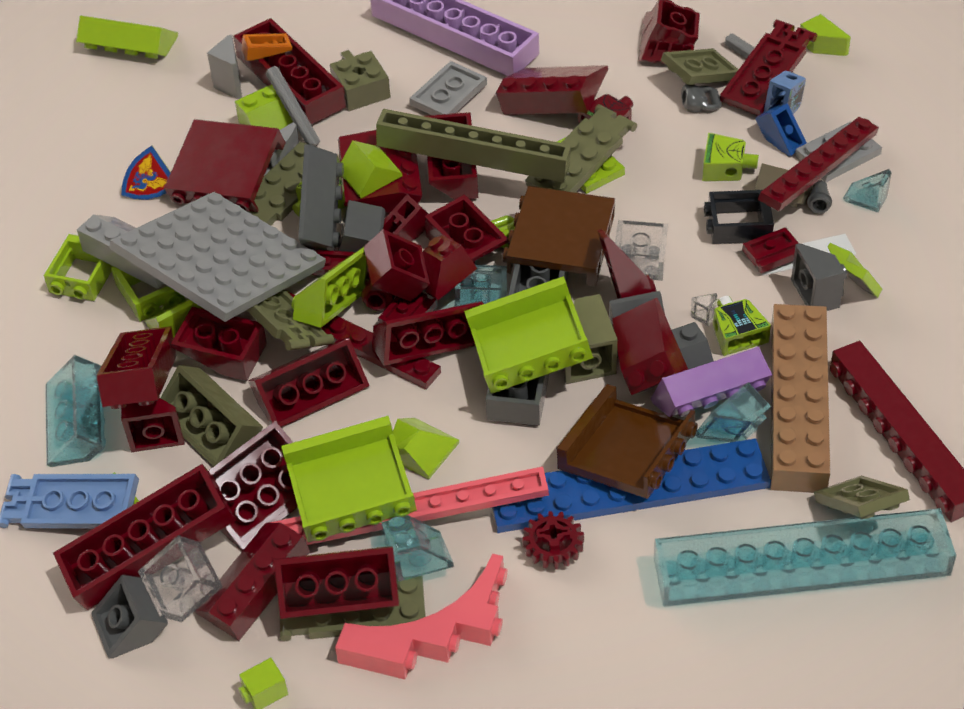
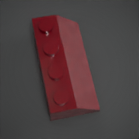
(452, 176)
(423, 334)
(309, 382)
(251, 580)
(336, 582)

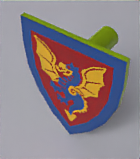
(145, 176)

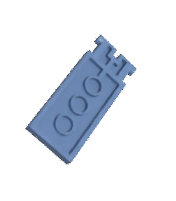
(67, 499)

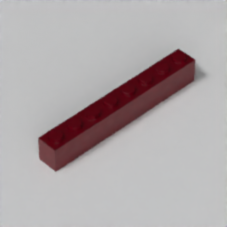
(902, 427)

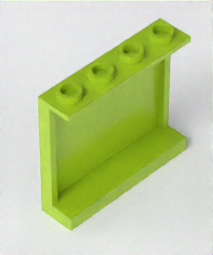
(528, 335)
(348, 479)

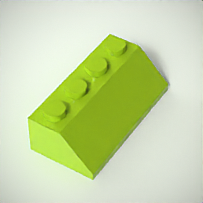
(125, 36)
(332, 291)

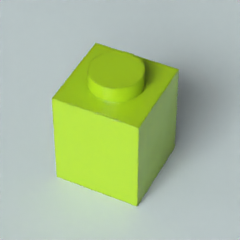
(262, 684)

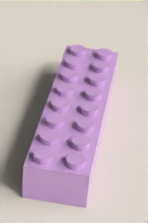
(464, 30)

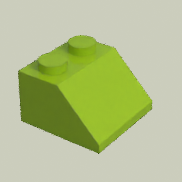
(263, 109)

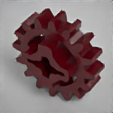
(553, 540)

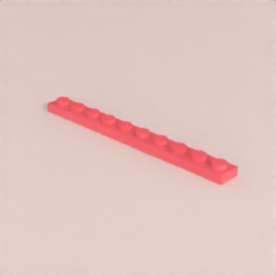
(458, 499)

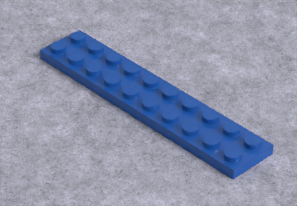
(694, 476)

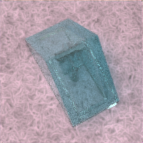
(870, 191)

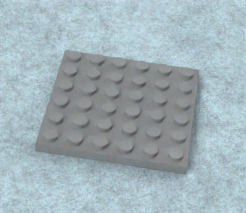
(218, 255)

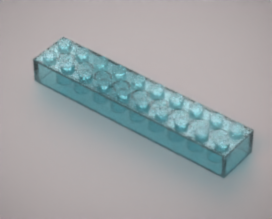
(803, 557)

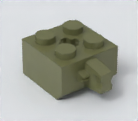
(362, 79)

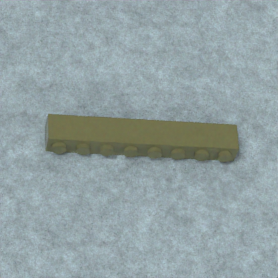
(473, 145)

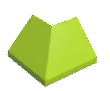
(422, 445)

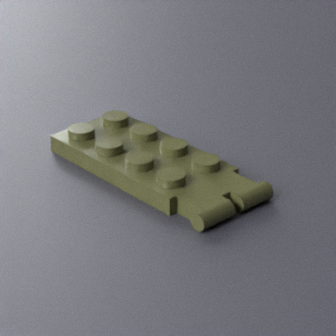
(591, 146)
(278, 187)
(277, 318)
(329, 625)

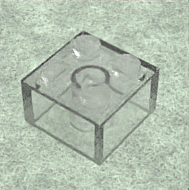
(644, 244)
(180, 579)

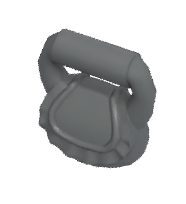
(695, 100)

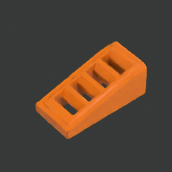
(264, 45)

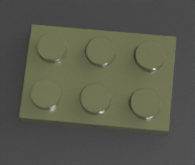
(699, 66)
(862, 496)

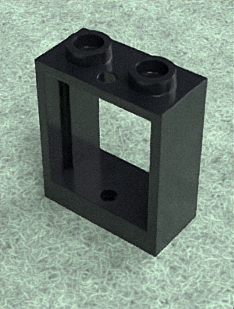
(737, 202)

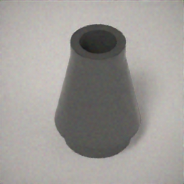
(819, 198)

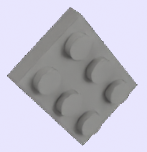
(448, 90)
(863, 154)

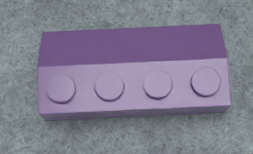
(711, 383)

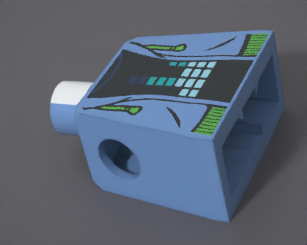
(785, 89)

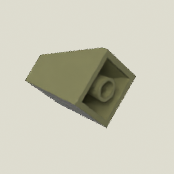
(600, 339)

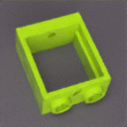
(80, 289)
(147, 305)

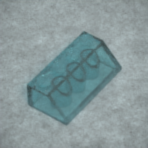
(74, 414)

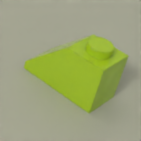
(830, 38)

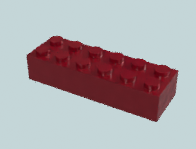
(309, 81)
(136, 368)
(129, 540)

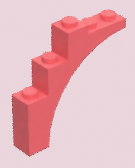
(395, 647)

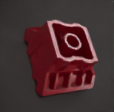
(668, 30)

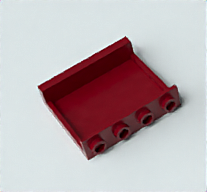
(223, 161)

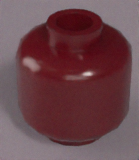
(375, 298)

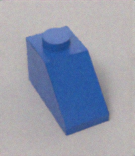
(781, 129)

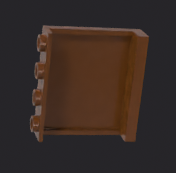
(560, 231)
(624, 444)

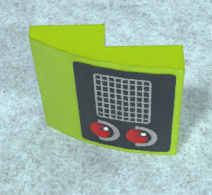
(855, 270)

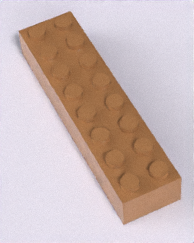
(799, 399)

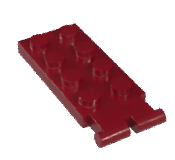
(772, 55)

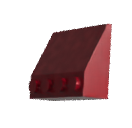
(550, 90)
(392, 193)
(256, 484)

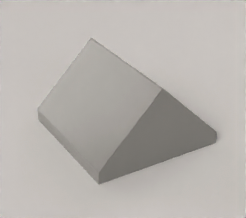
(225, 67)

